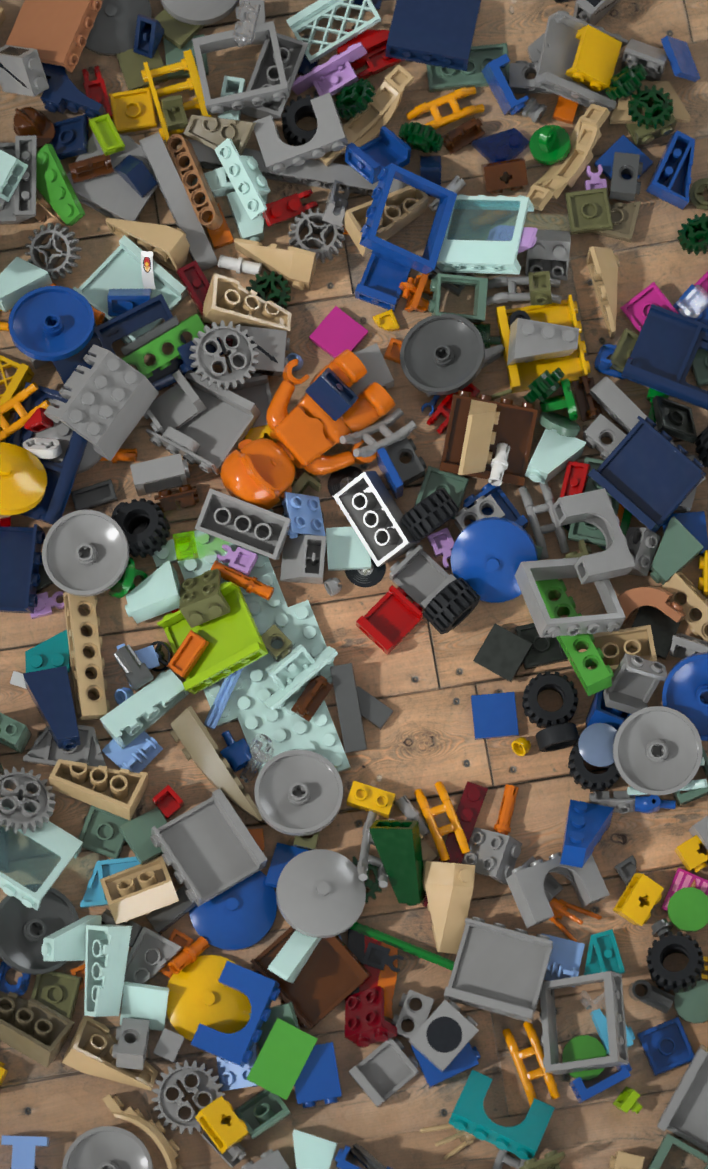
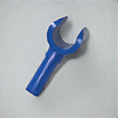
(432, 403)

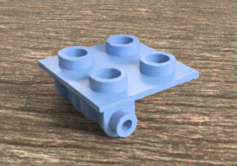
(304, 514)
(134, 755)
(564, 959)
(234, 1076)

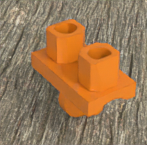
(414, 290)

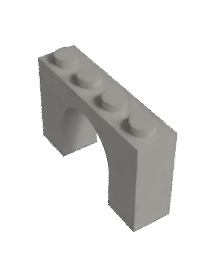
(328, 137)
(597, 509)
(529, 893)

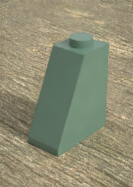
(674, 552)

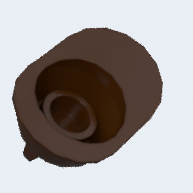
(33, 123)

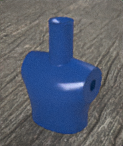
(236, 753)
(652, 804)

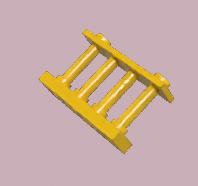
(192, 83)

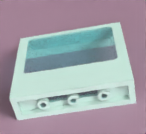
(484, 235)
(34, 860)

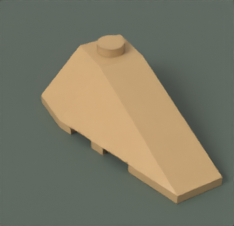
(164, 241)
(293, 264)
(604, 275)
(233, 303)
(449, 898)
(92, 1054)

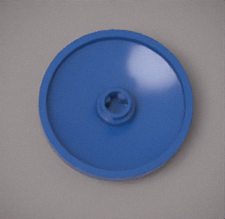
(51, 323)
(489, 556)
(687, 691)
(238, 915)

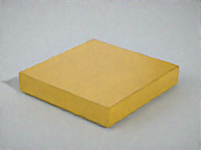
(133, 110)

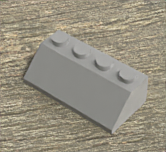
(266, 73)
(375, 517)
(243, 524)

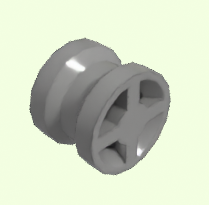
(534, 110)

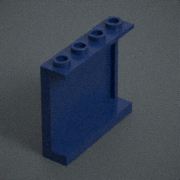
(433, 32)
(649, 474)
(20, 567)

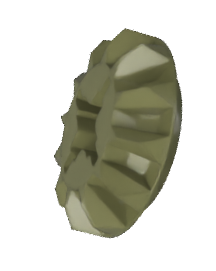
(696, 190)

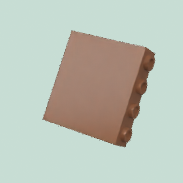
(55, 29)

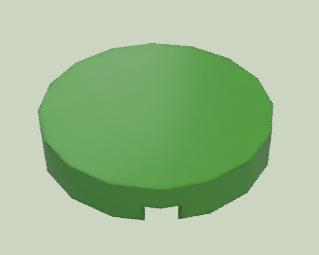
(688, 909)
(583, 1048)

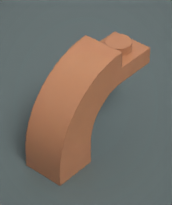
(650, 596)

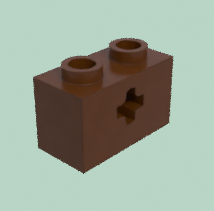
(493, 171)

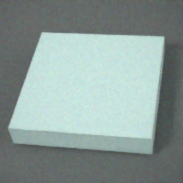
(346, 550)
(145, 1003)

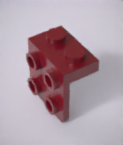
(366, 1018)

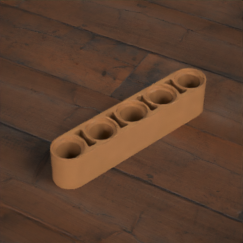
(201, 188)

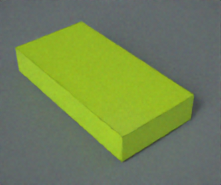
(106, 134)

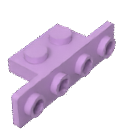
(333, 74)

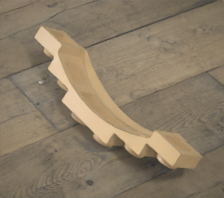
(378, 114)
(568, 171)
(153, 1129)

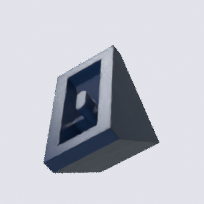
(147, 36)
(431, 169)
(136, 175)

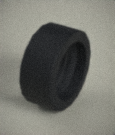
(557, 737)

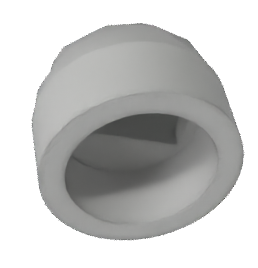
(332, 586)

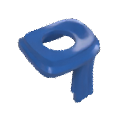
(603, 364)
(21, 986)

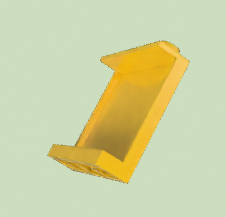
(523, 373)

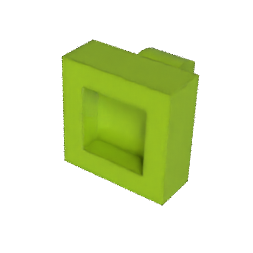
(628, 1101)

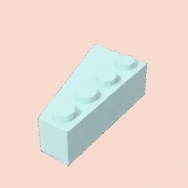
(144, 708)
(105, 968)

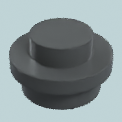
(661, 927)

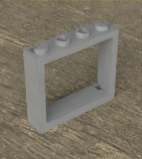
(240, 100)
(533, 571)
(615, 1024)

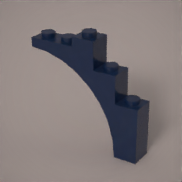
(64, 94)

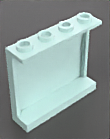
(123, 271)

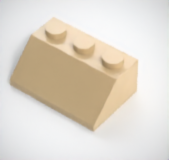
(478, 437)
(630, 641)
(139, 890)

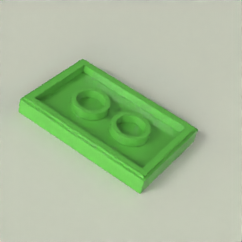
(282, 1058)

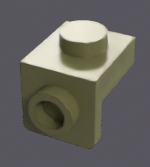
(174, 112)
(299, 486)

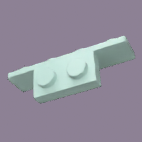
(245, 178)
(295, 671)

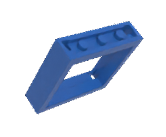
(438, 230)

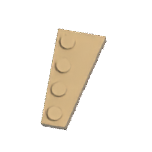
(400, 210)
(101, 787)

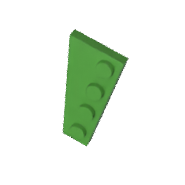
(56, 187)

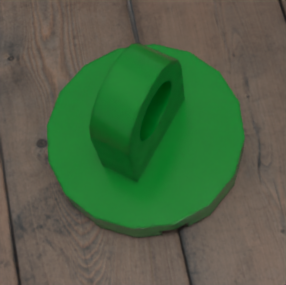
(550, 144)
(562, 401)
(126, 582)

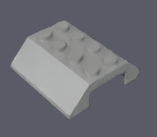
(23, 201)
(103, 401)

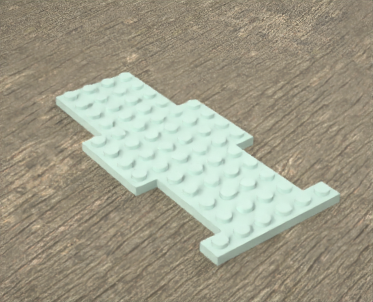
(254, 685)

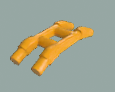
(451, 99)
(15, 403)
(436, 832)
(535, 1049)

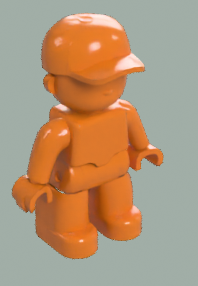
(300, 438)

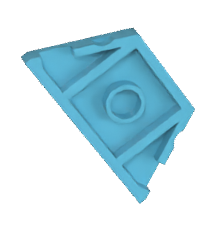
(94, 893)

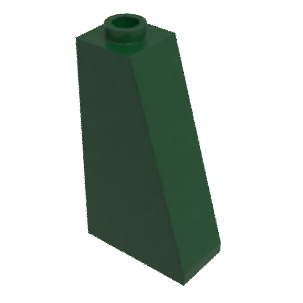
(401, 856)

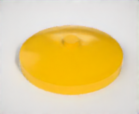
(21, 480)
(200, 999)

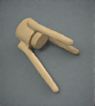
(462, 1135)

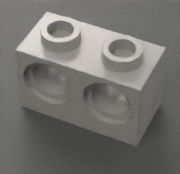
(475, 512)
(642, 545)
(417, 1017)

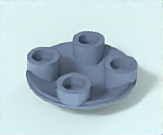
(597, 744)

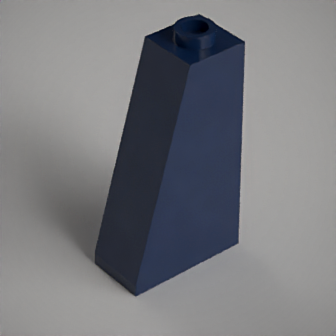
(54, 701)

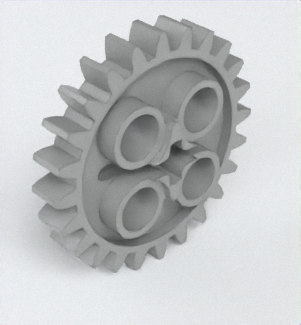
(242, 351)
(21, 800)
(171, 1109)

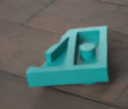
(49, 654)
(603, 954)

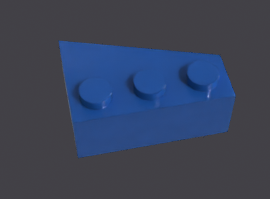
(673, 171)
(583, 831)

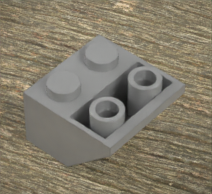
(651, 57)
(550, 253)
(304, 559)

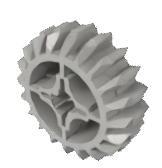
(324, 230)
(54, 243)

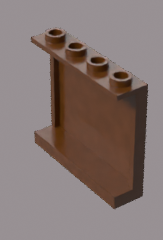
(514, 428)
(322, 983)

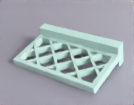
(310, 17)

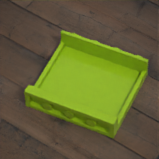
(232, 640)

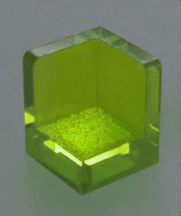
(185, 546)

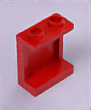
(390, 619)

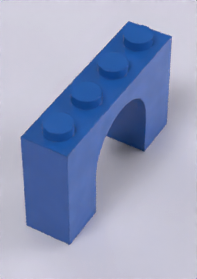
(237, 1046)

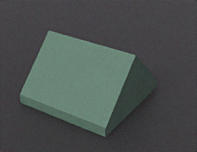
(262, 1112)

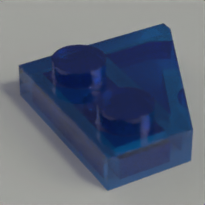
(501, 146)

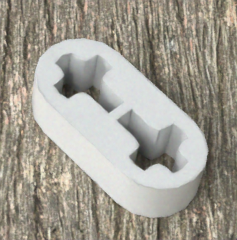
(43, 447)

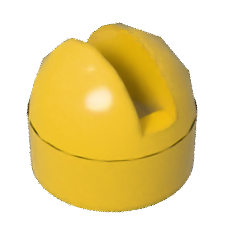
(516, 746)

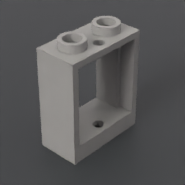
(160, 474)

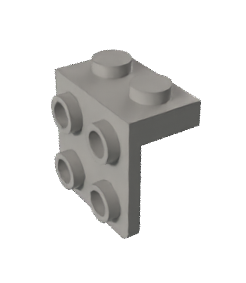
(492, 854)

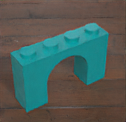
(518, 1139)

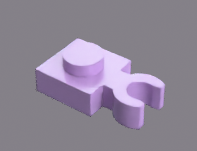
(595, 181)
(442, 544)
(240, 560)
(46, 604)

